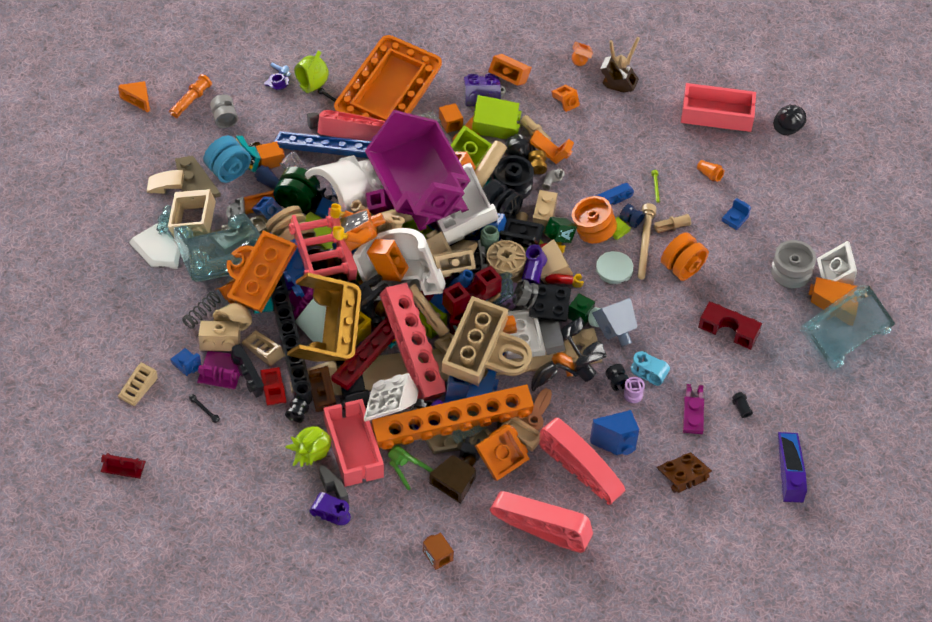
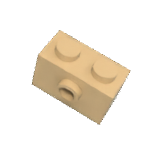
(218, 335)

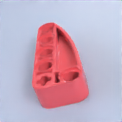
(348, 125)
(580, 459)
(546, 521)

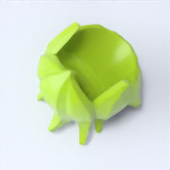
(310, 445)

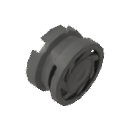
(525, 294)

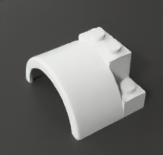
(349, 179)
(479, 214)
(417, 255)

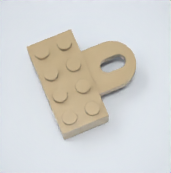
(481, 344)

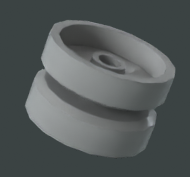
(793, 264)

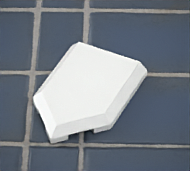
(157, 248)

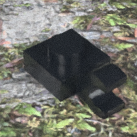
(317, 200)

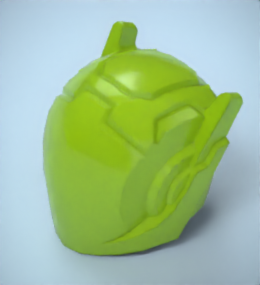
(311, 72)

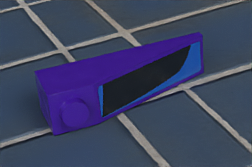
(792, 468)

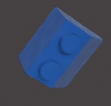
(615, 433)

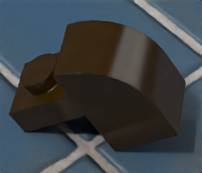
(618, 79)

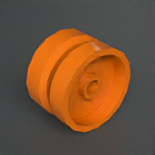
(594, 219)
(684, 256)

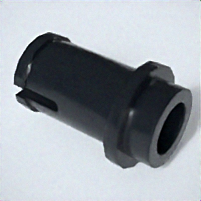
(742, 405)

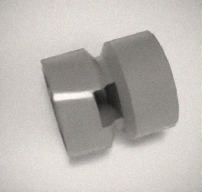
(223, 111)

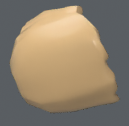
(234, 312)

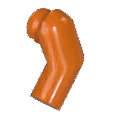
(565, 360)

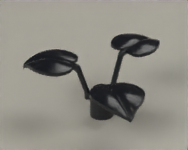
(582, 366)

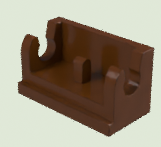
(322, 388)

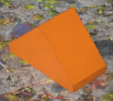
(135, 94)

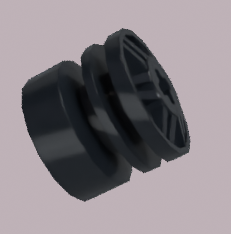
(504, 199)

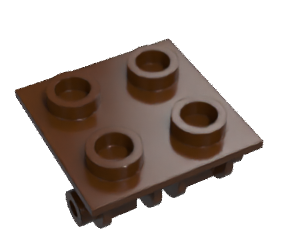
(685, 472)

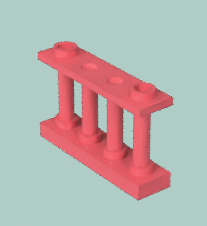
(342, 251)

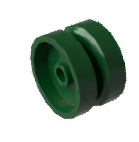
(296, 189)

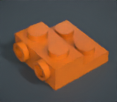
(502, 451)

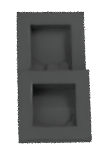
(332, 483)

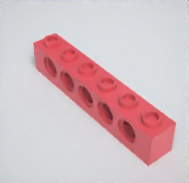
(404, 334)

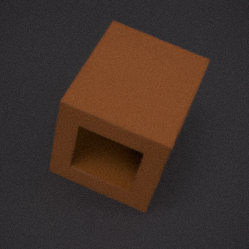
(438, 550)

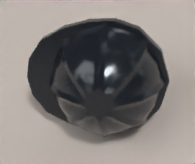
(789, 119)
(519, 146)

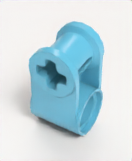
(650, 369)

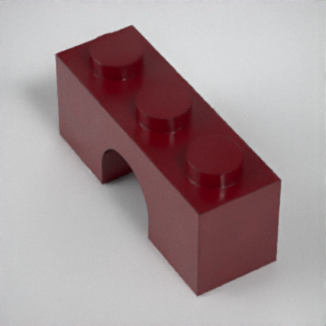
(485, 285)
(717, 316)

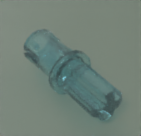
(163, 220)

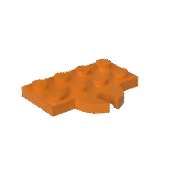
(259, 270)

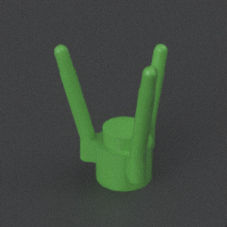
(401, 457)

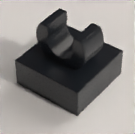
(470, 449)

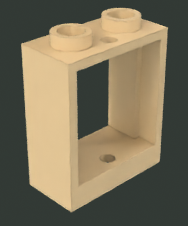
(184, 200)

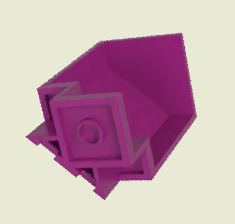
(418, 168)

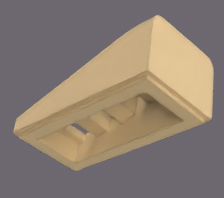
(269, 357)
(143, 373)

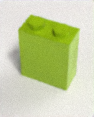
(496, 117)

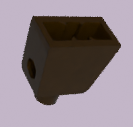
(454, 476)

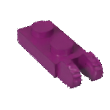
(693, 411)

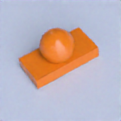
(581, 54)

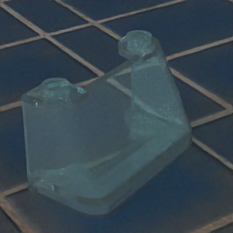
(207, 254)
(847, 325)

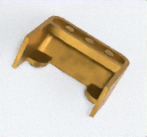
(341, 319)

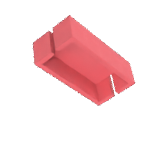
(718, 107)
(353, 443)

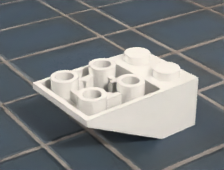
(391, 396)

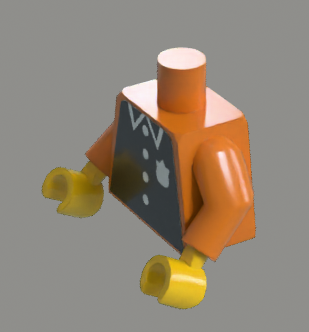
(355, 227)

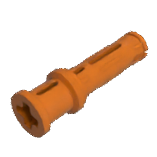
(195, 91)

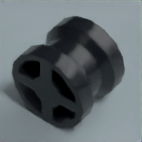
(297, 410)

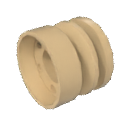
(280, 223)
(507, 256)

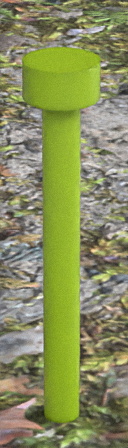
(655, 173)

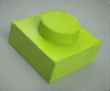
(622, 229)

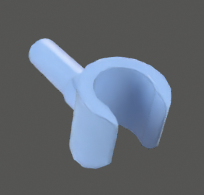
(283, 70)

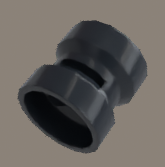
(617, 375)

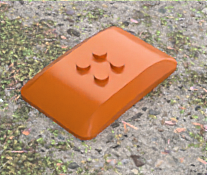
(389, 80)

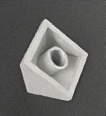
(838, 264)

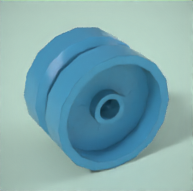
(227, 159)

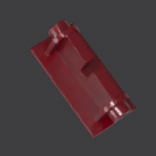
(122, 466)

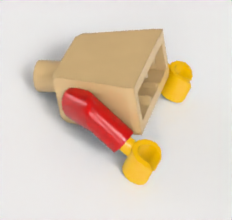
(557, 269)

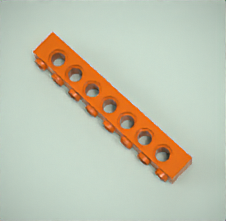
(518, 395)

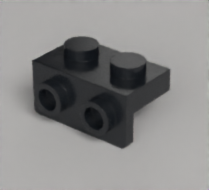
(522, 232)

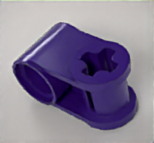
(330, 509)

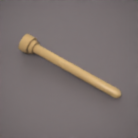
(650, 213)

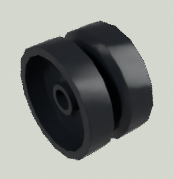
(515, 173)

